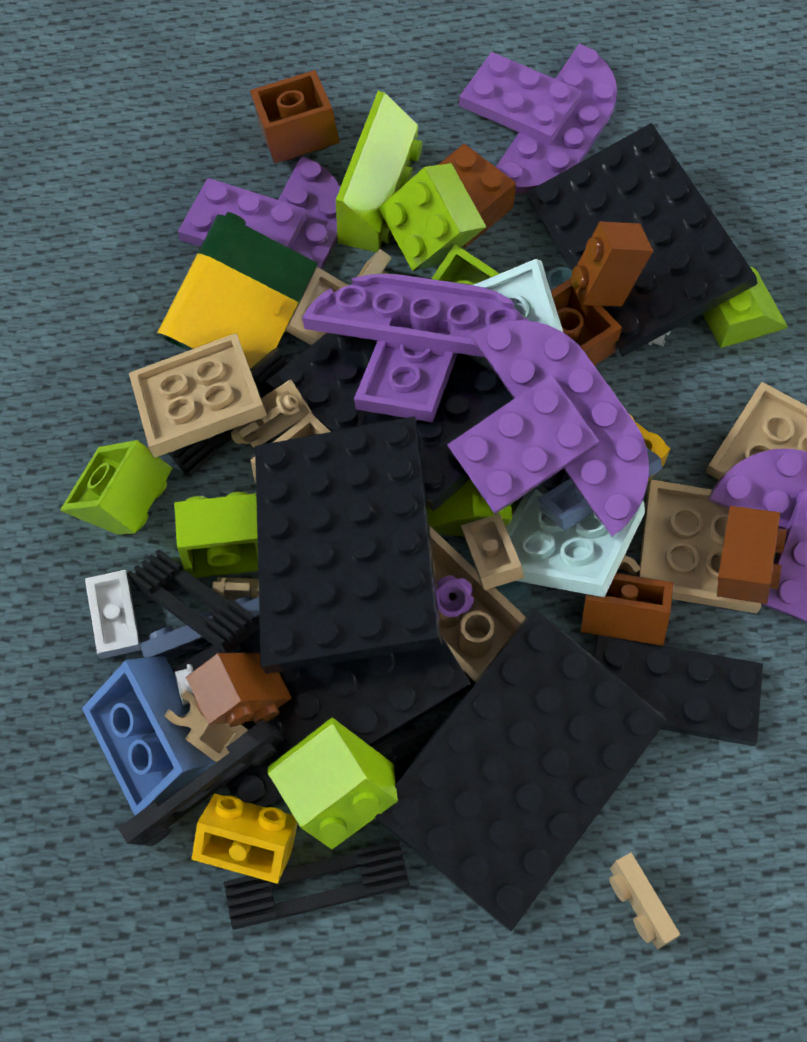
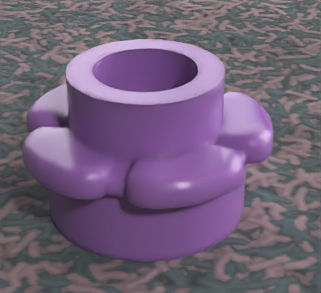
(461, 604)

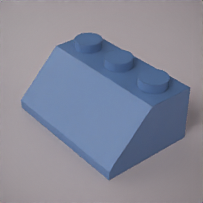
(138, 741)

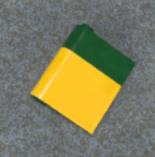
(240, 287)

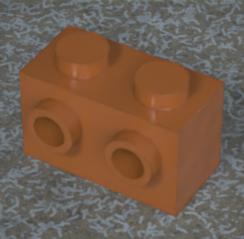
(611, 263)
(749, 554)
(631, 610)
(237, 689)

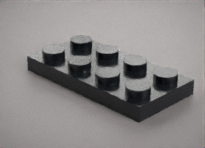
(689, 688)

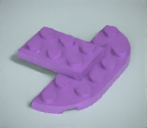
(553, 116)
(299, 219)
(418, 334)
(556, 422)
(775, 483)

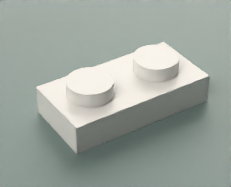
(112, 614)

